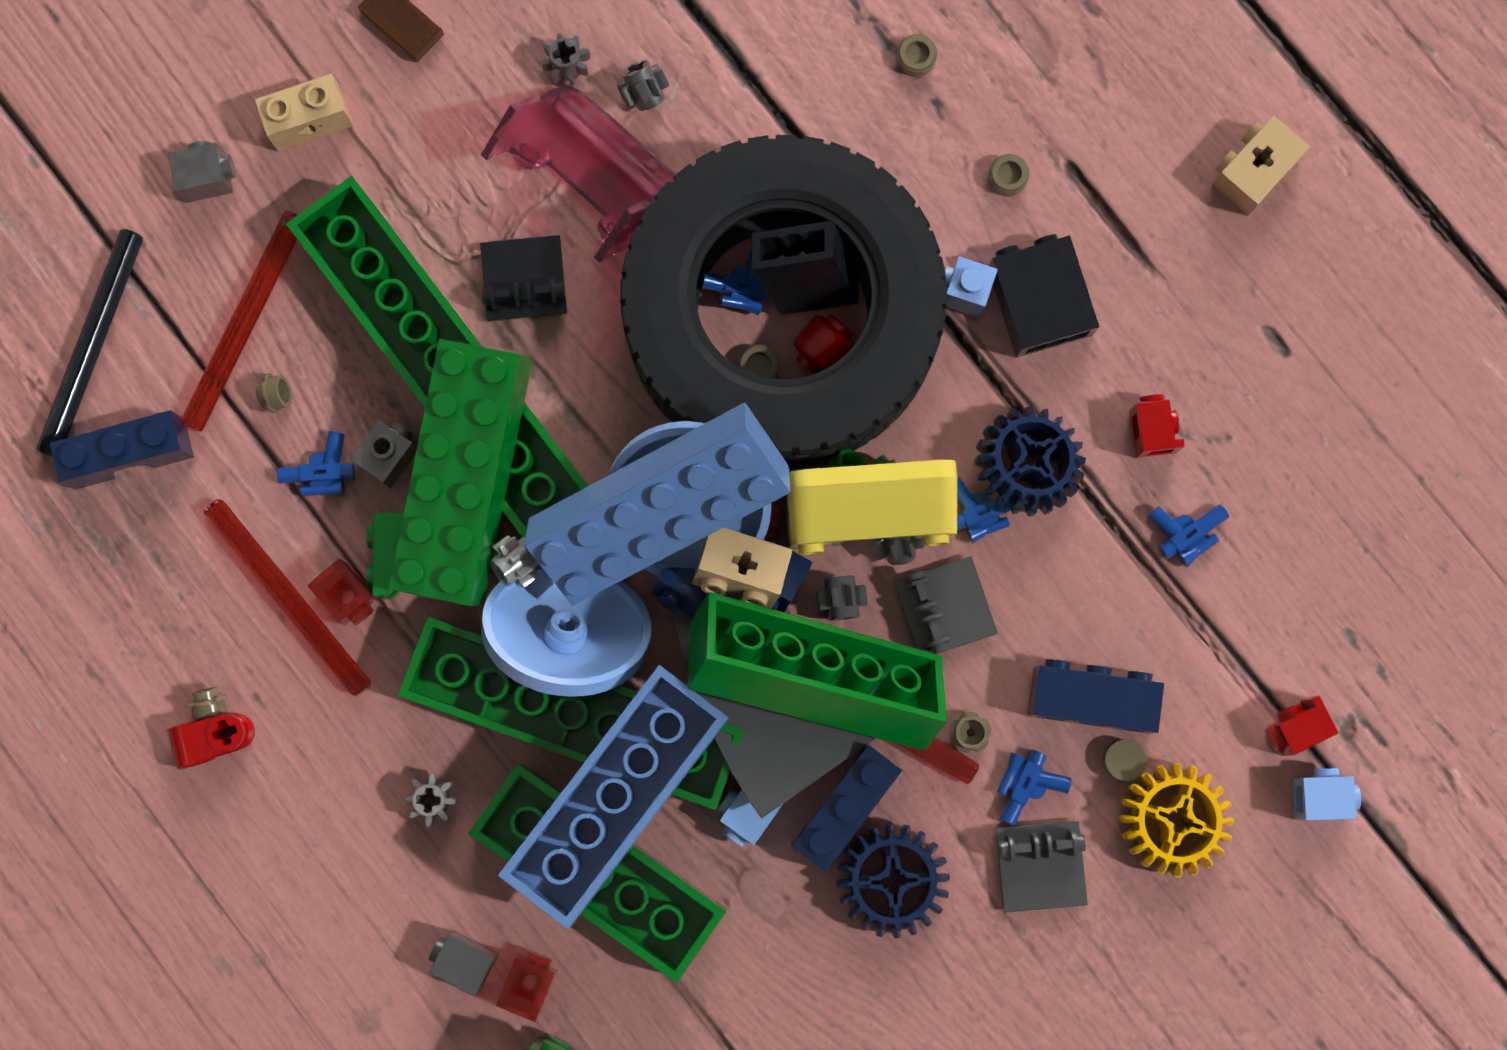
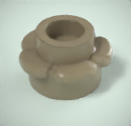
(274, 392)
(207, 703)
(981, 729)

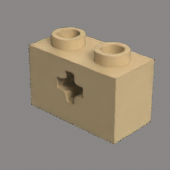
(304, 112)
(1277, 150)
(762, 562)

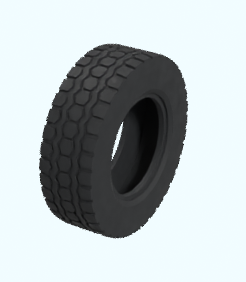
(765, 189)

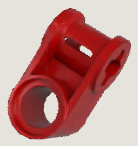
(206, 739)

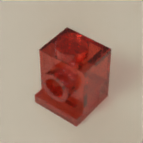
(333, 583)
(516, 996)

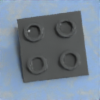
(945, 607)
(1041, 866)

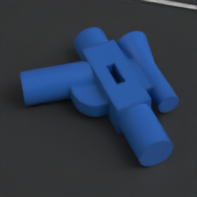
(741, 286)
(323, 470)
(979, 513)
(1187, 535)
(1028, 781)

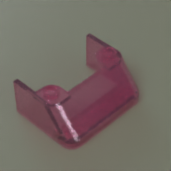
(587, 151)

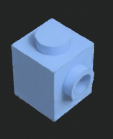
(969, 286)
(1325, 796)
(742, 819)

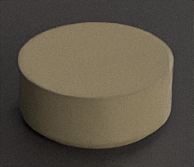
(916, 55)
(1008, 175)
(759, 361)
(1124, 760)

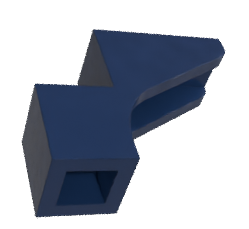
(677, 593)

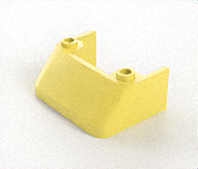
(872, 504)

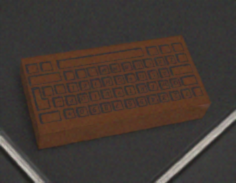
(403, 25)

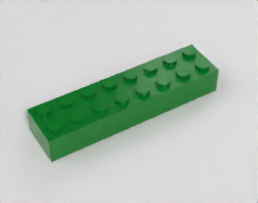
(460, 679)

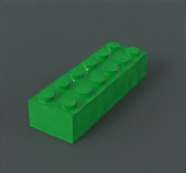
(460, 473)
(816, 672)
(641, 901)

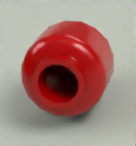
(822, 343)

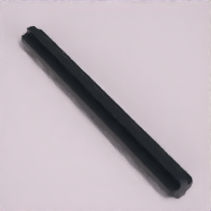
(90, 340)

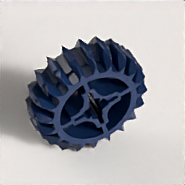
(1020, 447)
(926, 878)

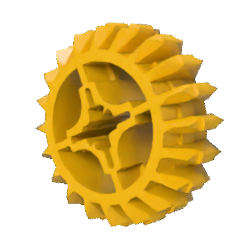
(1183, 802)

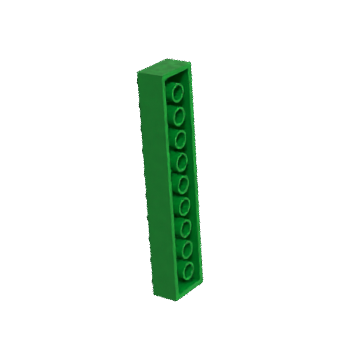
(408, 318)

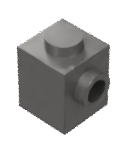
(201, 171)
(385, 452)

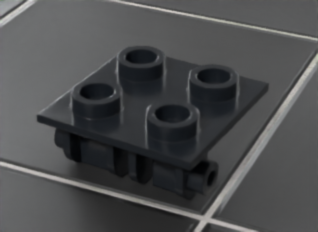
(523, 278)

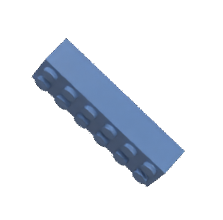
(658, 505)
(613, 797)

